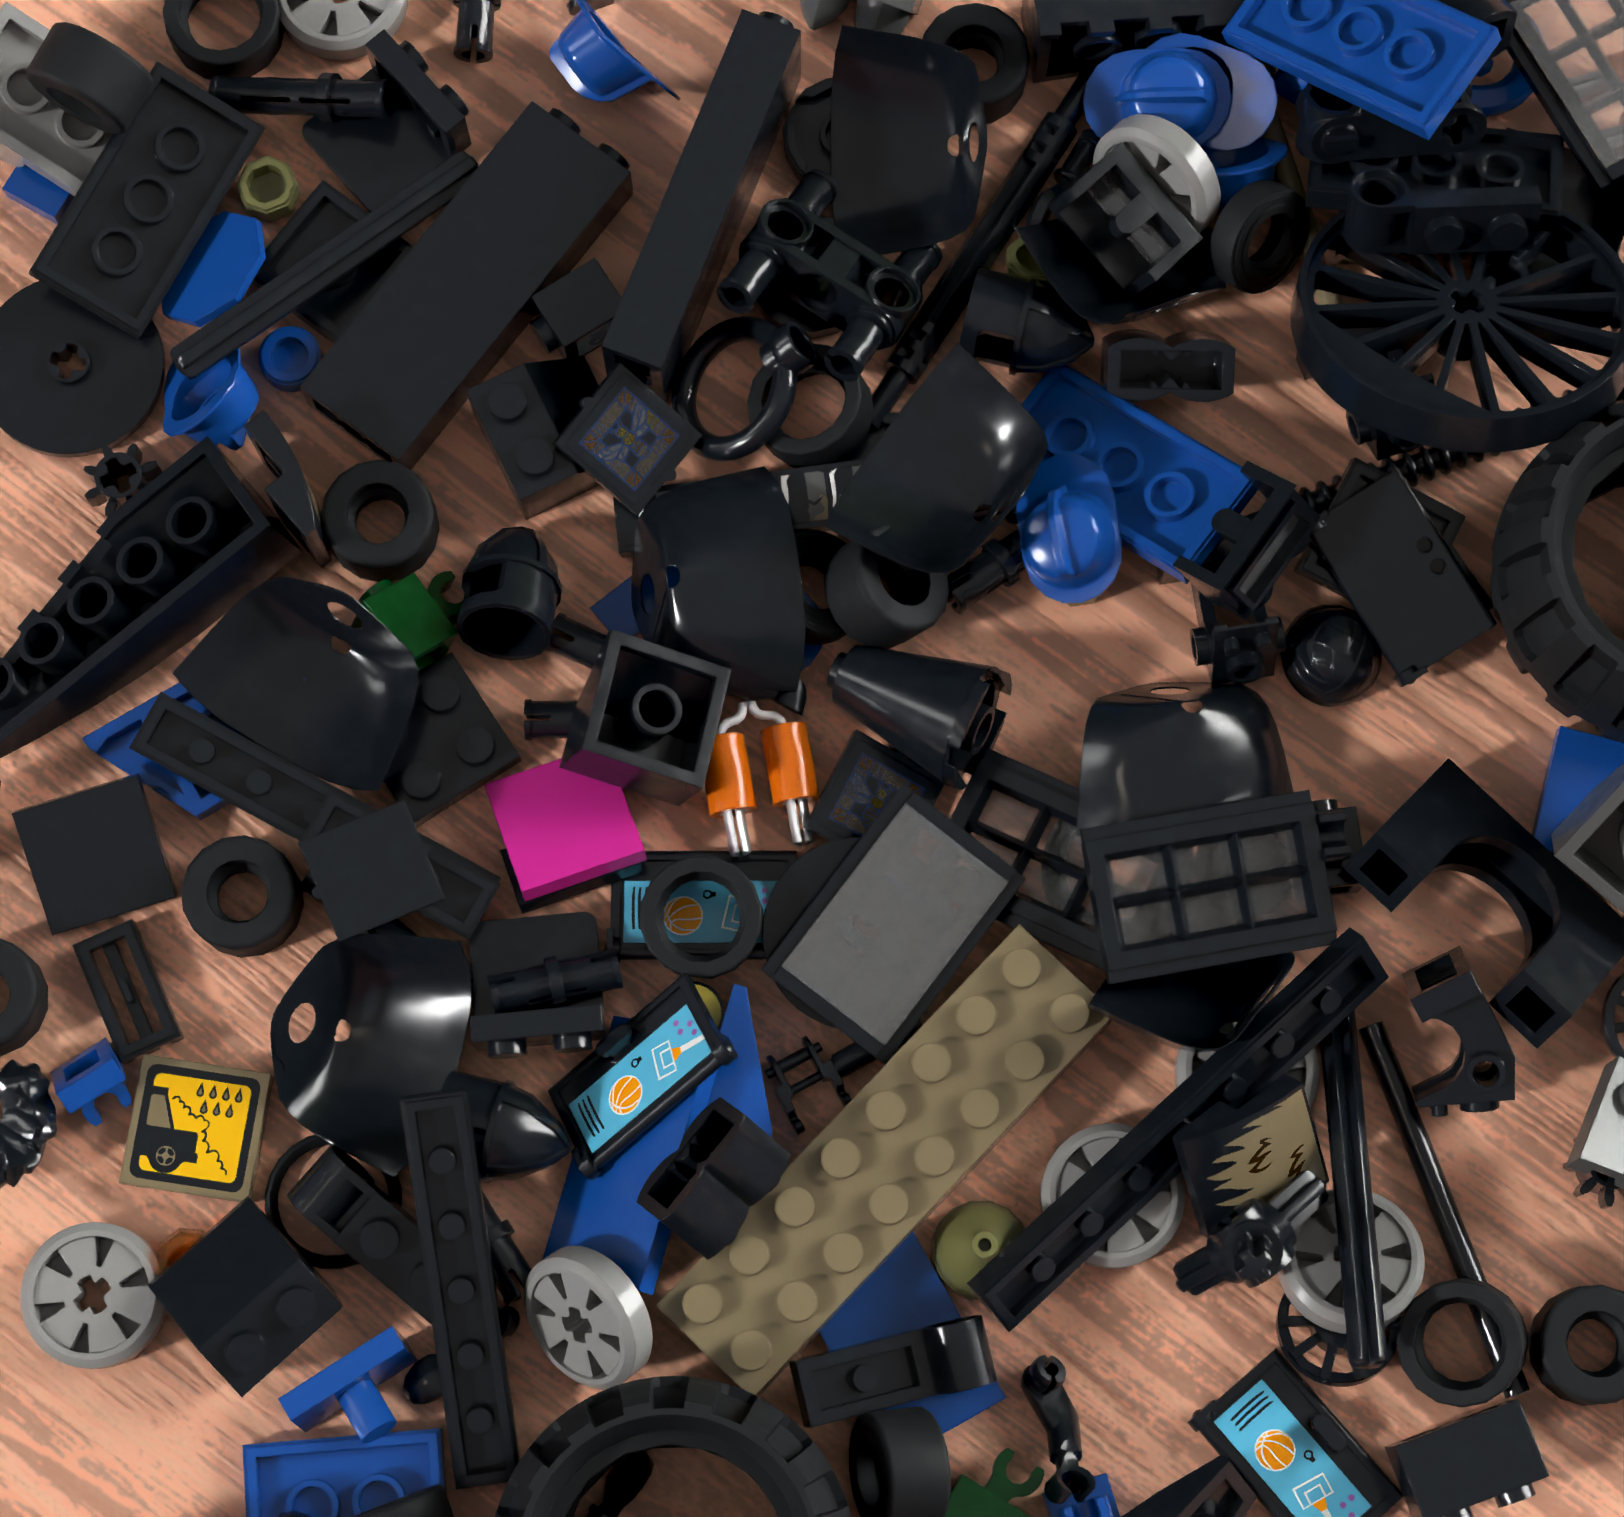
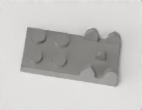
(30, 125)

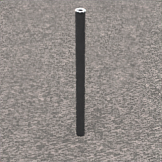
(1433, 1183)

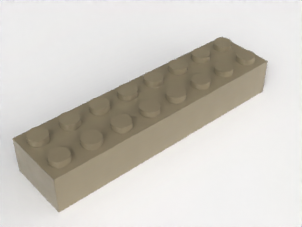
(886, 1162)

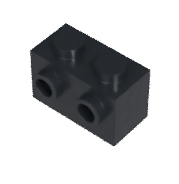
(1469, 1463)

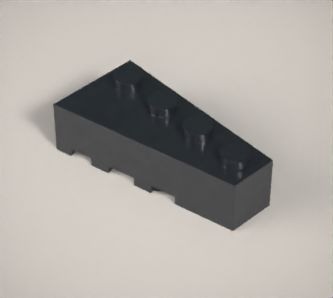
(1084, 33)

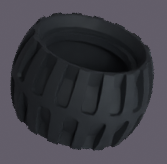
(1536, 584)
(672, 1415)

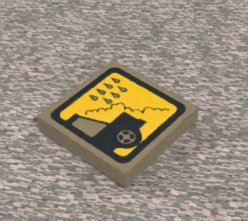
(196, 1128)

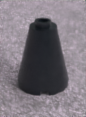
(923, 705)

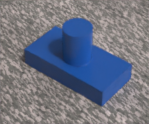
(353, 1387)

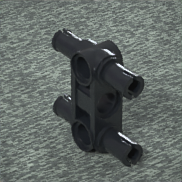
(829, 275)

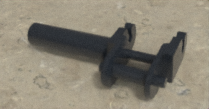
(839, 1066)

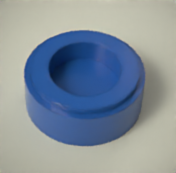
(288, 357)

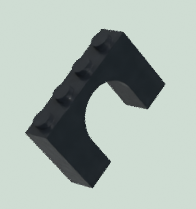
(1565, 925)

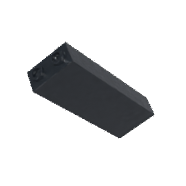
(705, 201)
(469, 286)

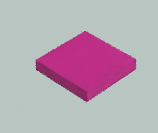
(562, 827)

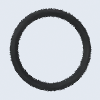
(271, 1201)

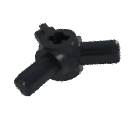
(1252, 1238)

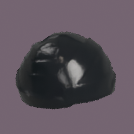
(1330, 655)

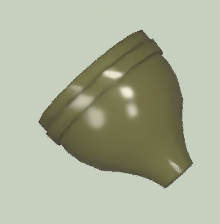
(970, 1240)

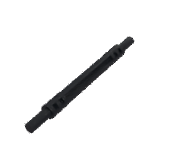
(980, 249)

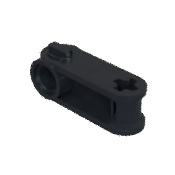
(1340, 132)

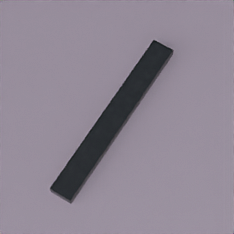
(1147, 1156)

